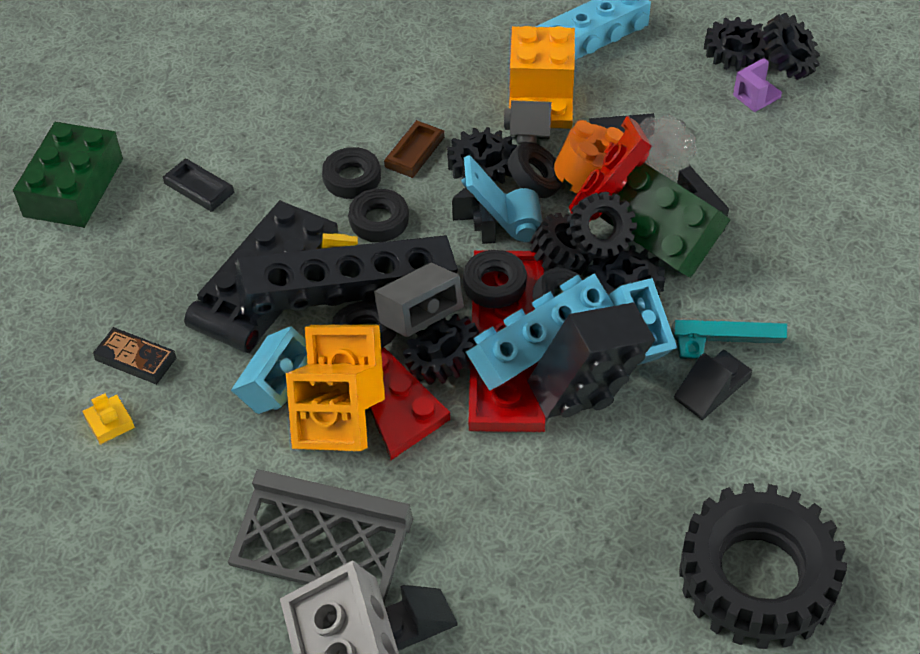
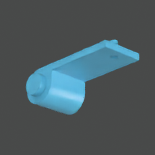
(516, 211)

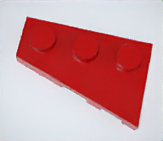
(617, 164)
(408, 408)

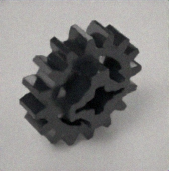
(735, 43)
(791, 46)
(486, 149)
(626, 269)
(441, 349)

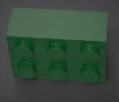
(68, 174)
(670, 219)

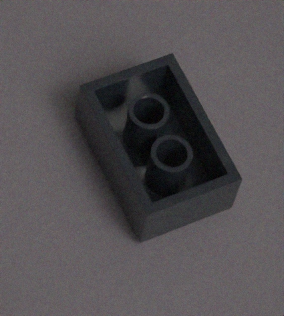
(590, 360)

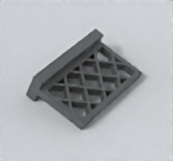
(323, 501)

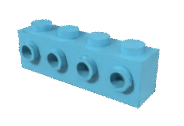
(602, 22)
(528, 336)

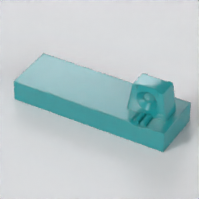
(694, 333)

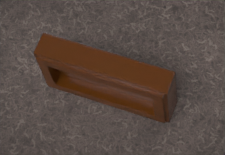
(414, 149)

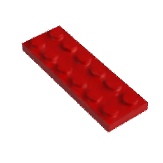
(511, 404)

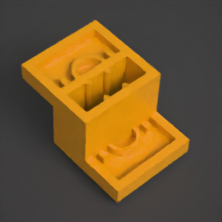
(544, 69)
(335, 387)

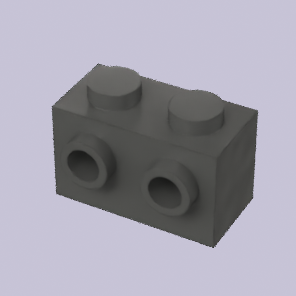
(528, 120)
(419, 299)

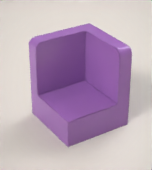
(753, 87)

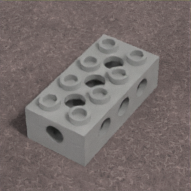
(339, 615)

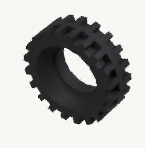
(778, 522)

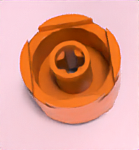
(583, 152)

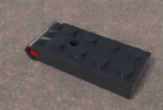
(219, 308)

